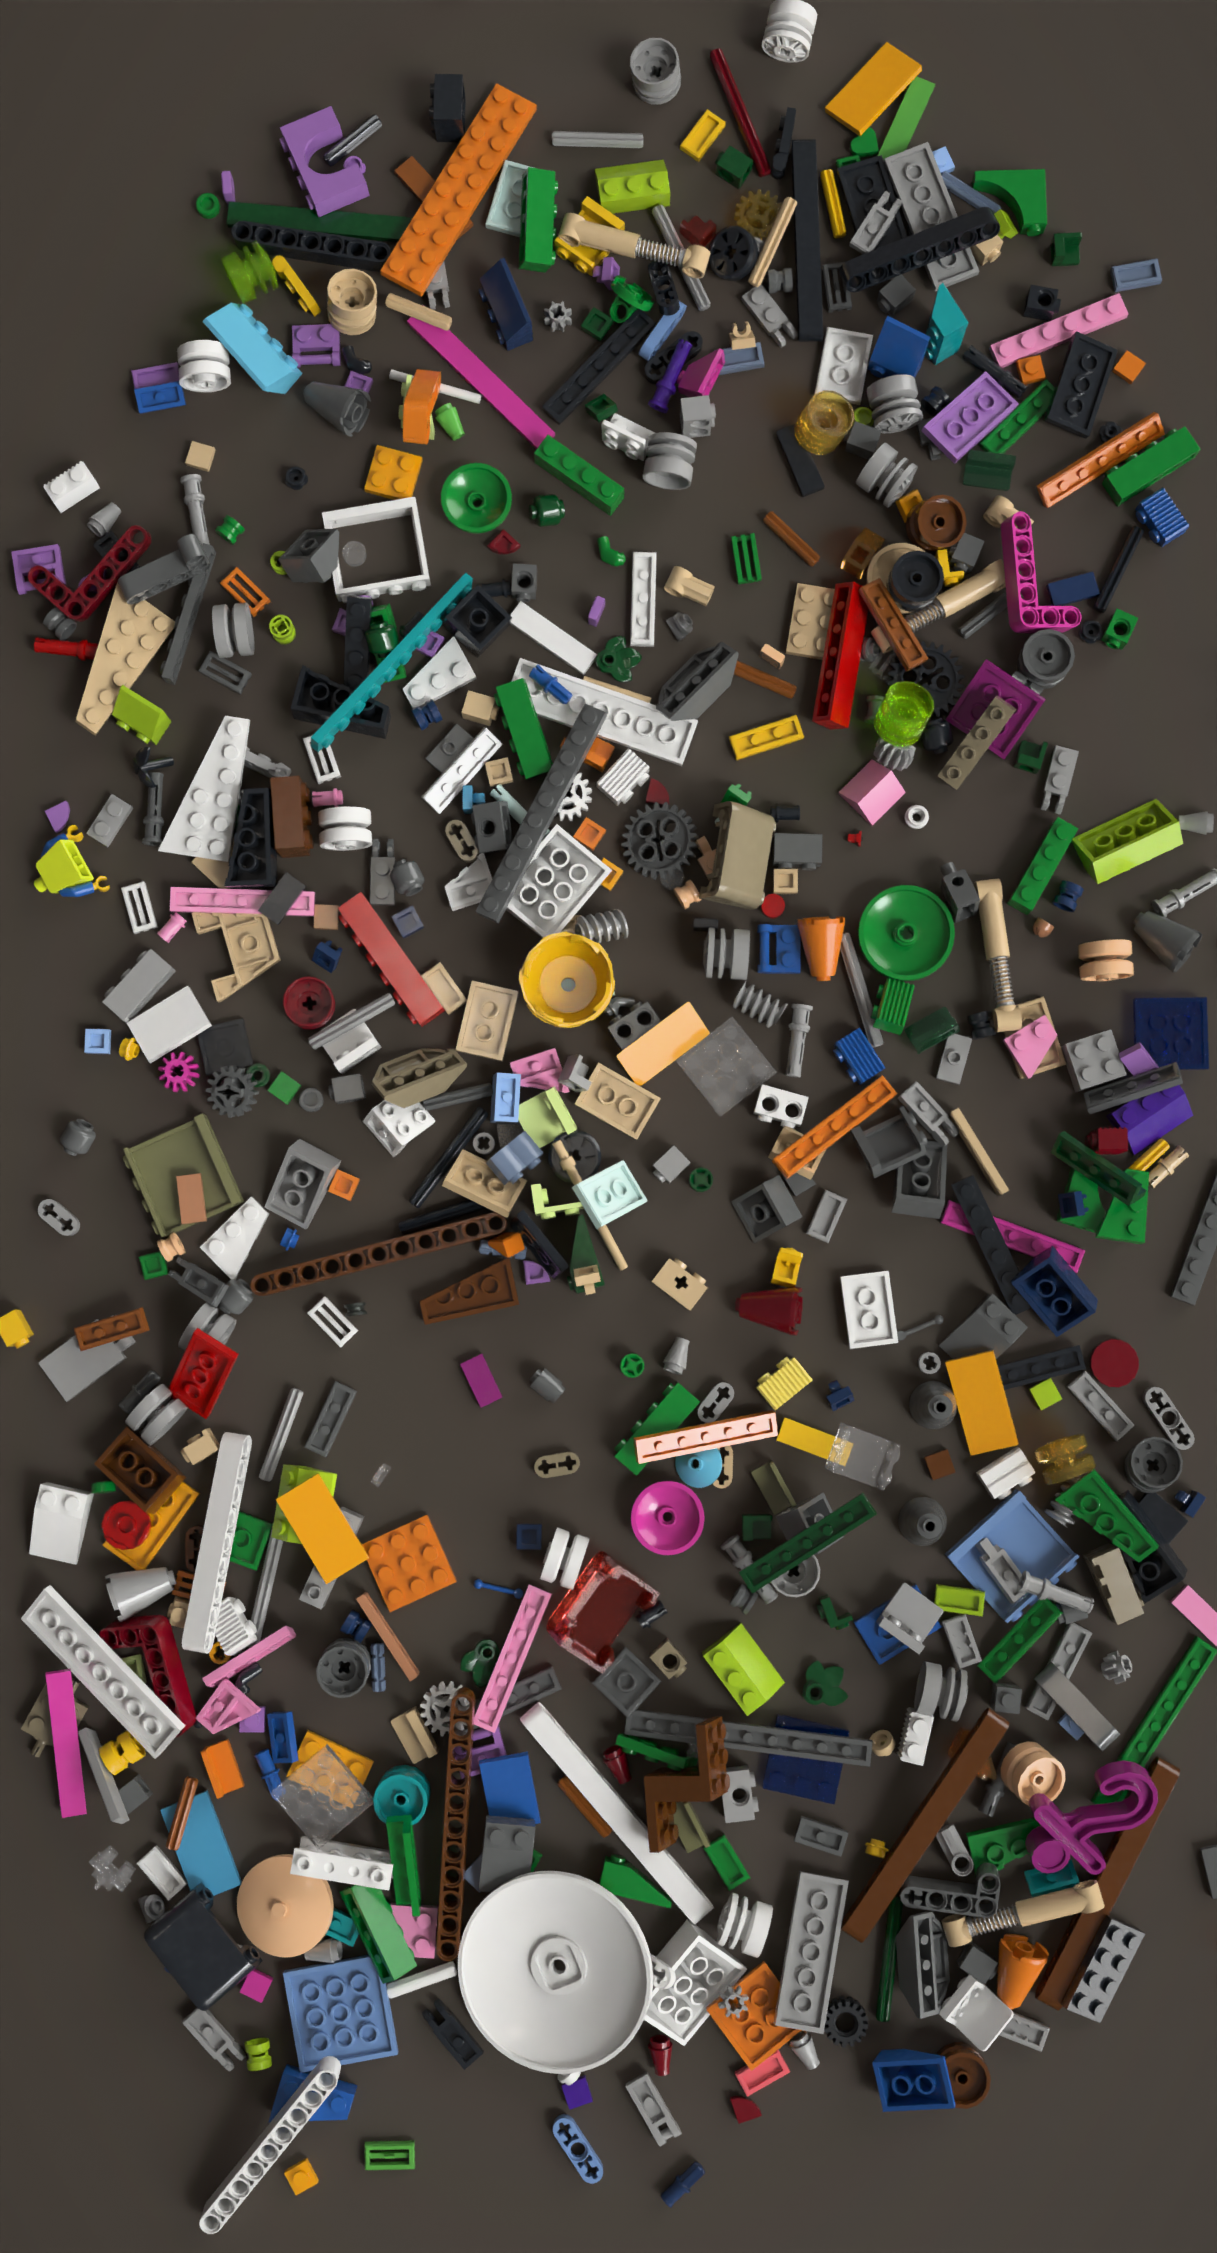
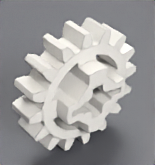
(575, 800)
(438, 1704)

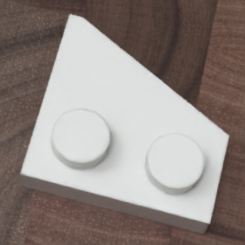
(469, 885)

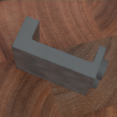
(890, 1143)

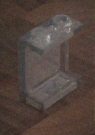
(863, 1456)

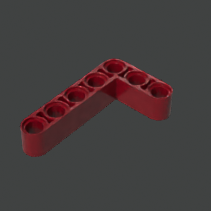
(95, 578)
(162, 1658)

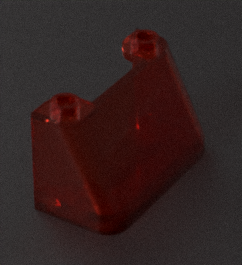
(599, 1610)

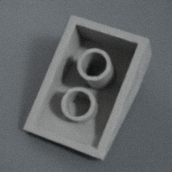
(302, 1183)

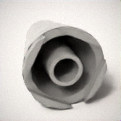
(138, 1589)

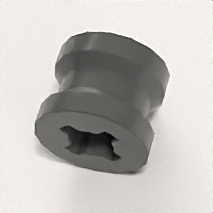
(743, 1599)

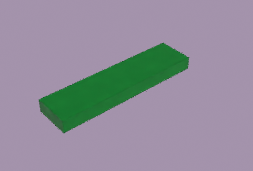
(1019, 420)
(1019, 1639)

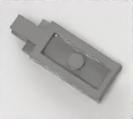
(264, 766)
(1000, 1569)

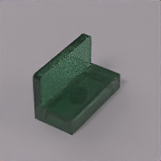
(988, 470)
(932, 1030)

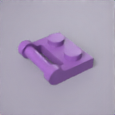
(316, 338)
(45, 556)
(483, 1752)

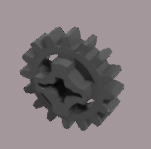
(232, 1082)

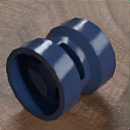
(431, 711)
(1068, 896)
(351, 1623)

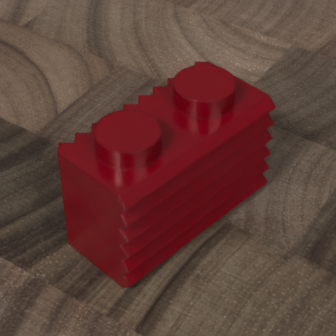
(1108, 1140)

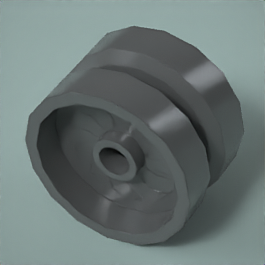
(1053, 647)

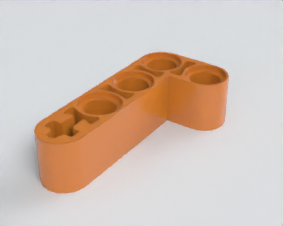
(419, 406)

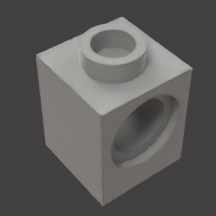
(670, 1165)

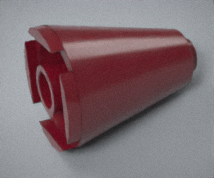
(773, 1308)

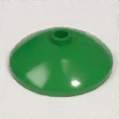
(472, 484)

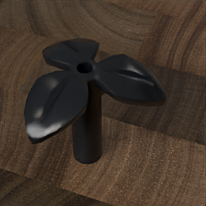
(142, 765)

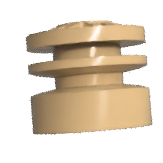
(351, 301)

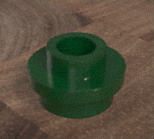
(265, 1074)

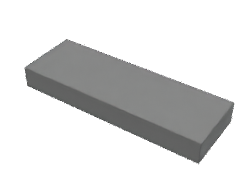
(1100, 1406)

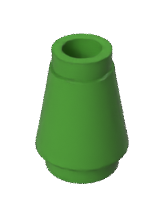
(449, 420)

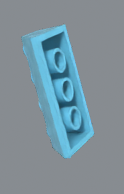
(254, 348)

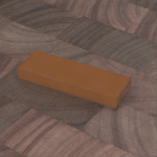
(111, 1329)

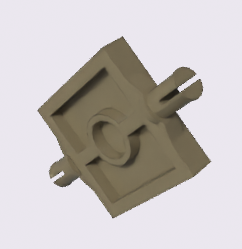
(39, 1721)

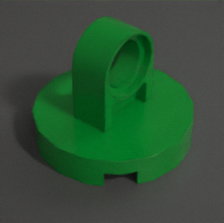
(630, 296)

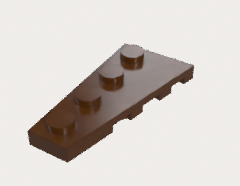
(475, 1294)

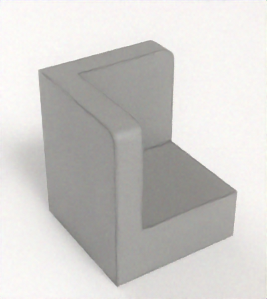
(574, 1074)

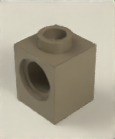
(664, 1649)

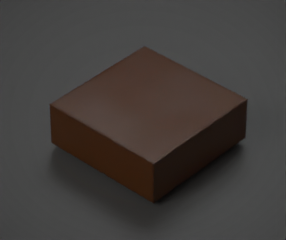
(939, 1464)

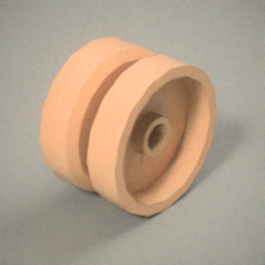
(1105, 960)
(1031, 1771)

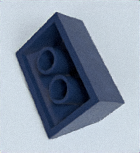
(505, 306)
(1055, 1291)

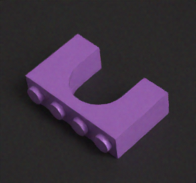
(324, 191)

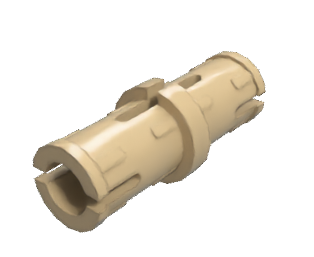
(1166, 1166)

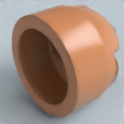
(1042, 928)

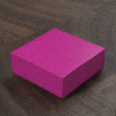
(256, 1985)

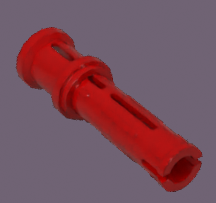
(82, 649)

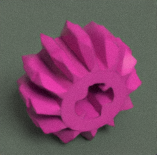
(177, 1081)

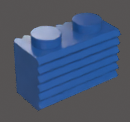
(1161, 517)
(858, 1057)

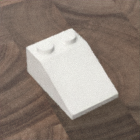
(59, 1522)

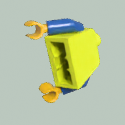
(64, 868)

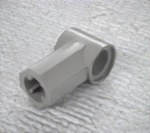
(954, 1848)

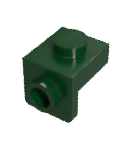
(827, 1611)

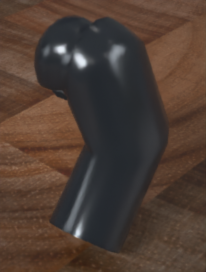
(354, 363)

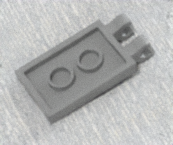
(76, 1369)

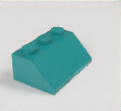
(944, 327)

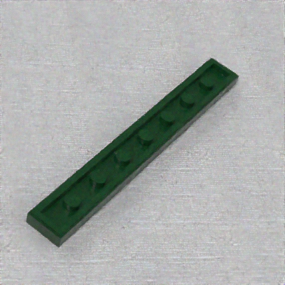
(337, 222)

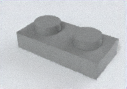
(109, 820)

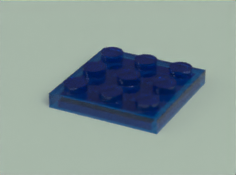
(1173, 1030)
(804, 1776)

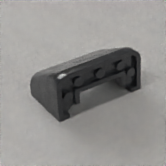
(200, 1949)

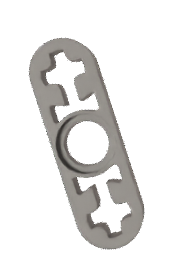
(1163, 1399)

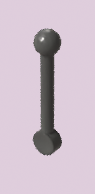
(938, 1319)

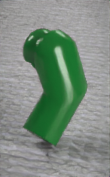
(609, 555)

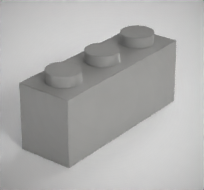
(138, 985)

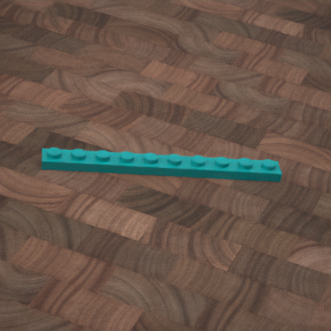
(387, 668)

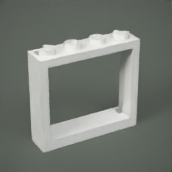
(372, 513)

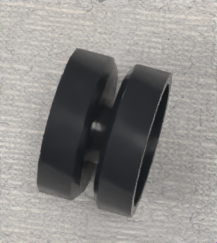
(915, 581)

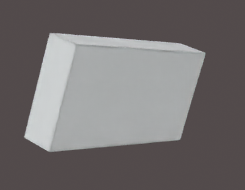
(162, 1872)

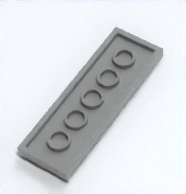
(927, 204)
(811, 1952)

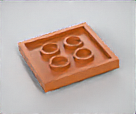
(409, 1563)
(754, 2032)

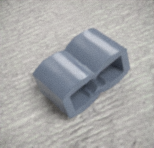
(514, 1158)

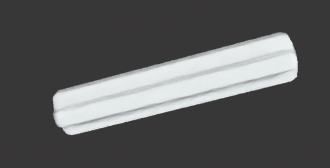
(421, 1979)

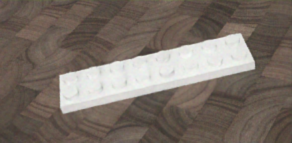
(628, 719)
(102, 1672)

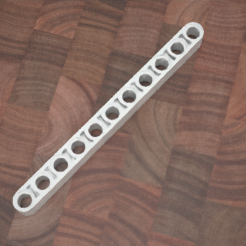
(615, 1812)

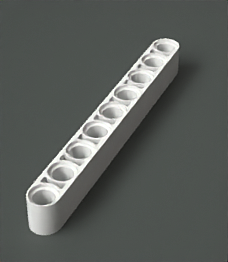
(216, 1542)
(248, 2173)

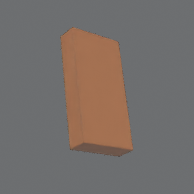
(191, 1198)

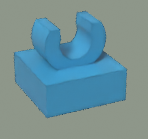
(471, 798)

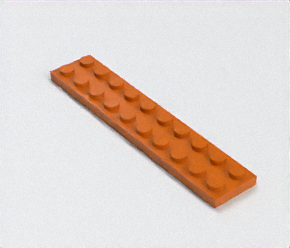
(458, 190)

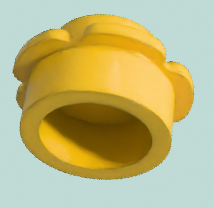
(129, 1049)
(876, 1848)

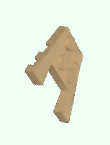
(248, 943)

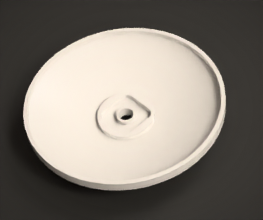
(528, 2006)

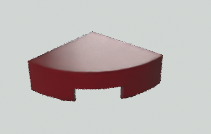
(503, 544)
(657, 793)
(745, 2109)

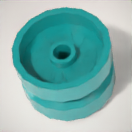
(403, 1781)

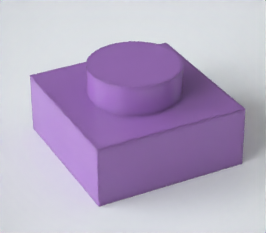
(254, 1723)

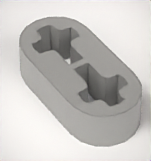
(55, 1221)
(720, 1406)

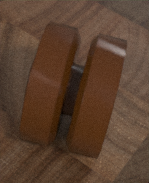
(936, 523)
(975, 2080)

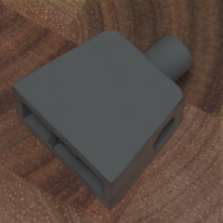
(959, 893)

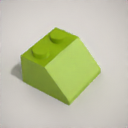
(140, 716)

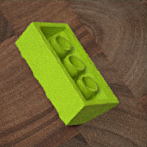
(1128, 841)

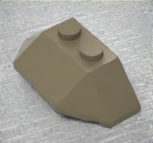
(418, 1075)

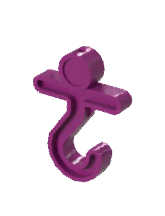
(1069, 1833)

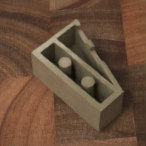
(1114, 1583)

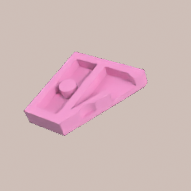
(1031, 1044)
(540, 1070)
(226, 1708)
(418, 1930)

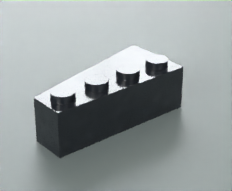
(320, 697)
(254, 850)
(1160, 1568)

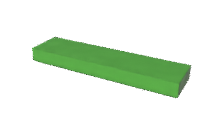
(907, 117)

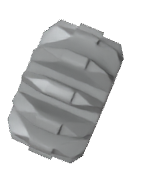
(894, 756)

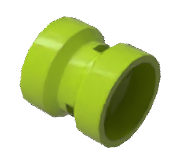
(285, 633)
(258, 2054)

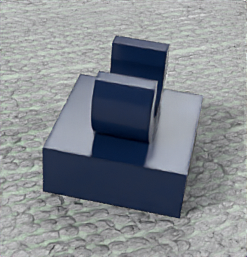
(326, 956)
(1072, 1204)
(839, 1396)
(1191, 1502)

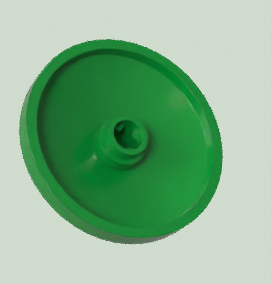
(906, 933)

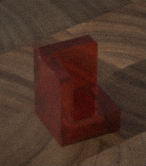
(697, 231)

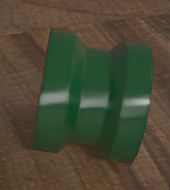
(703, 1176)

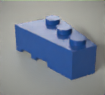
(335, 2107)

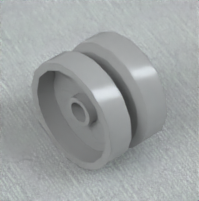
(233, 630)
(206, 1321)
(156, 1414)

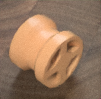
(687, 894)
(171, 1247)

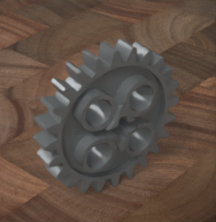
(680, 837)

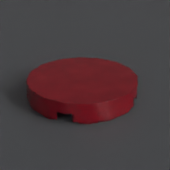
(1114, 1363)

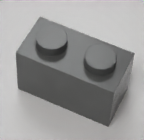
(797, 851)

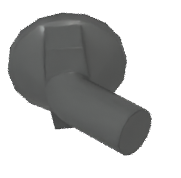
(615, 1003)

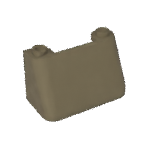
(740, 856)

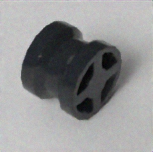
(935, 401)

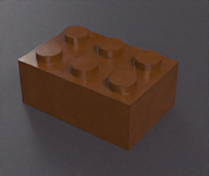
(291, 816)
(140, 1470)

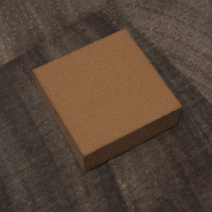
(326, 917)

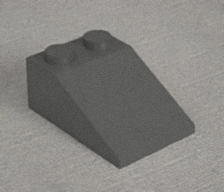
(921, 1184)
(984, 1329)
(505, 1850)

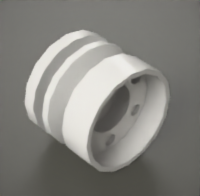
(789, 30)
(744, 1925)

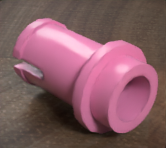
(327, 798)
(174, 924)

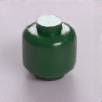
(547, 510)
(381, 638)

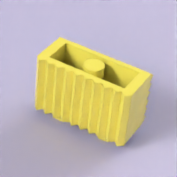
(783, 1383)

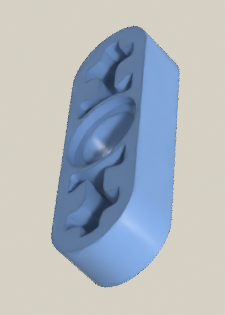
(661, 333)
(593, 2160)

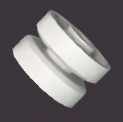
(203, 366)
(345, 828)
(564, 1558)

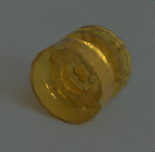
(824, 422)

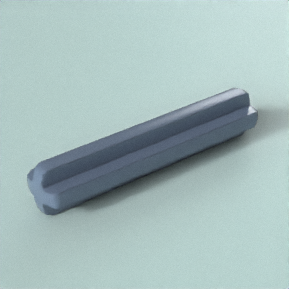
(968, 193)

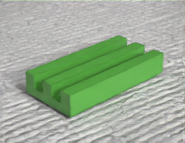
(390, 2145)

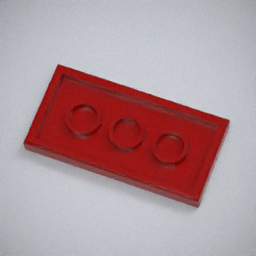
(202, 1373)

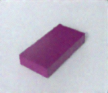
(481, 1380)

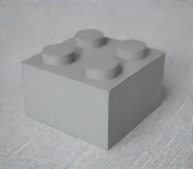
(1093, 1060)

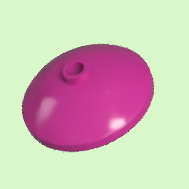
(673, 1535)

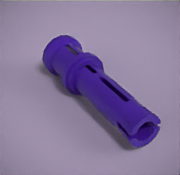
(666, 386)

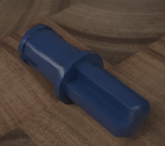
(683, 2184)

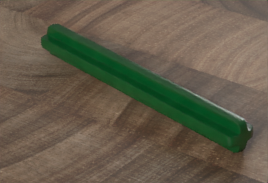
(889, 1960)

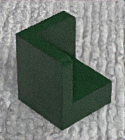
(1065, 249)
(1030, 756)
(756, 1526)

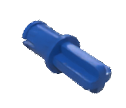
(550, 684)
(268, 1769)

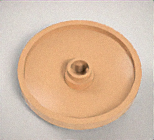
(283, 1910)

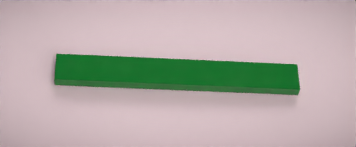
(1163, 1710)

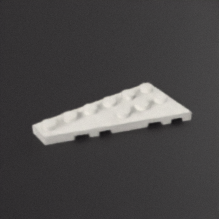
(209, 809)

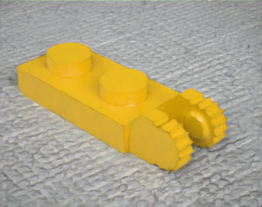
(295, 285)

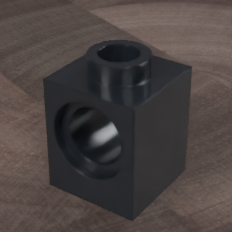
(1034, 309)

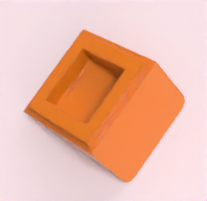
(507, 1243)

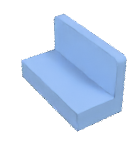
(505, 1097)

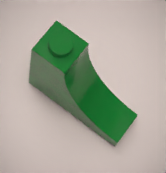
(1022, 192)
(1094, 1216)

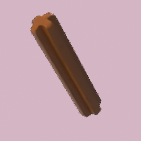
(791, 538)
(765, 680)
(584, 1806)
(182, 1813)

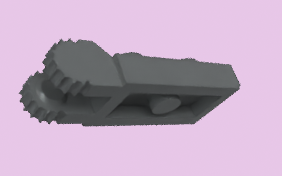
(381, 887)
(200, 1282)

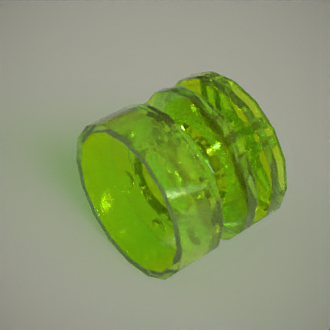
(250, 272)
(903, 713)

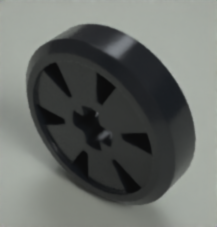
(742, 262)
(588, 1150)

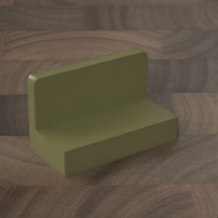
(773, 1487)
(690, 1828)

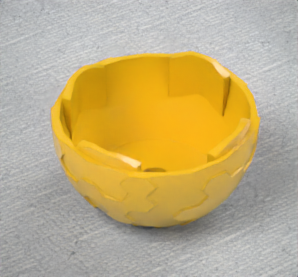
(562, 958)

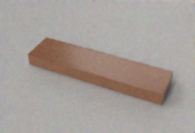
(388, 1636)

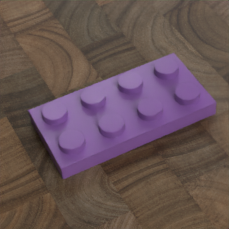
(970, 417)

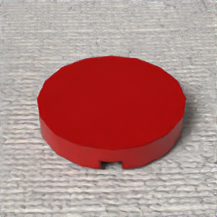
(126, 1525)

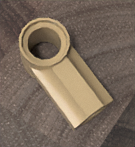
(1000, 510)
(683, 583)

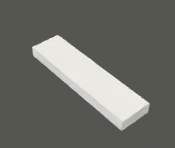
(643, 599)
(552, 638)
(461, 770)

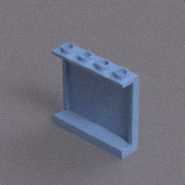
(1027, 1542)

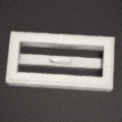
(328, 776)
(144, 927)
(347, 1336)

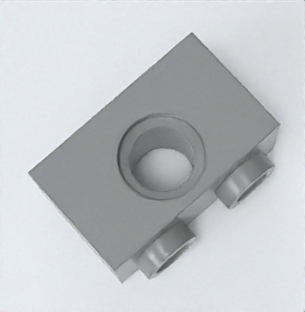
(740, 1809)

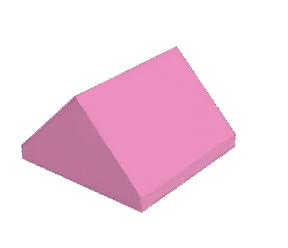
(872, 791)

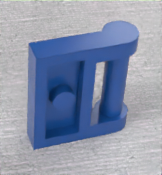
(786, 949)

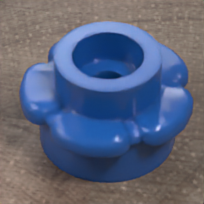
(289, 1239)

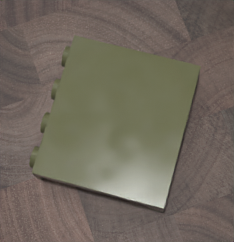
(181, 1152)

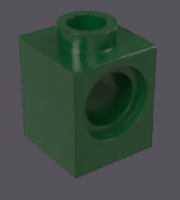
(733, 166)

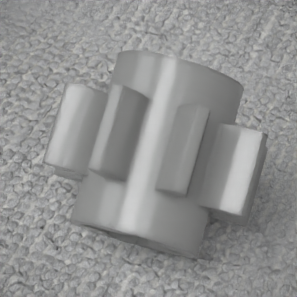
(552, 314)
(1116, 1667)
(734, 2008)

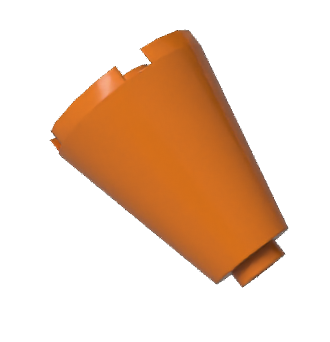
(821, 944)
(1018, 1968)

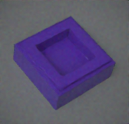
(577, 2093)

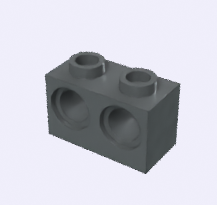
(631, 1022)

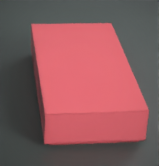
(764, 2074)

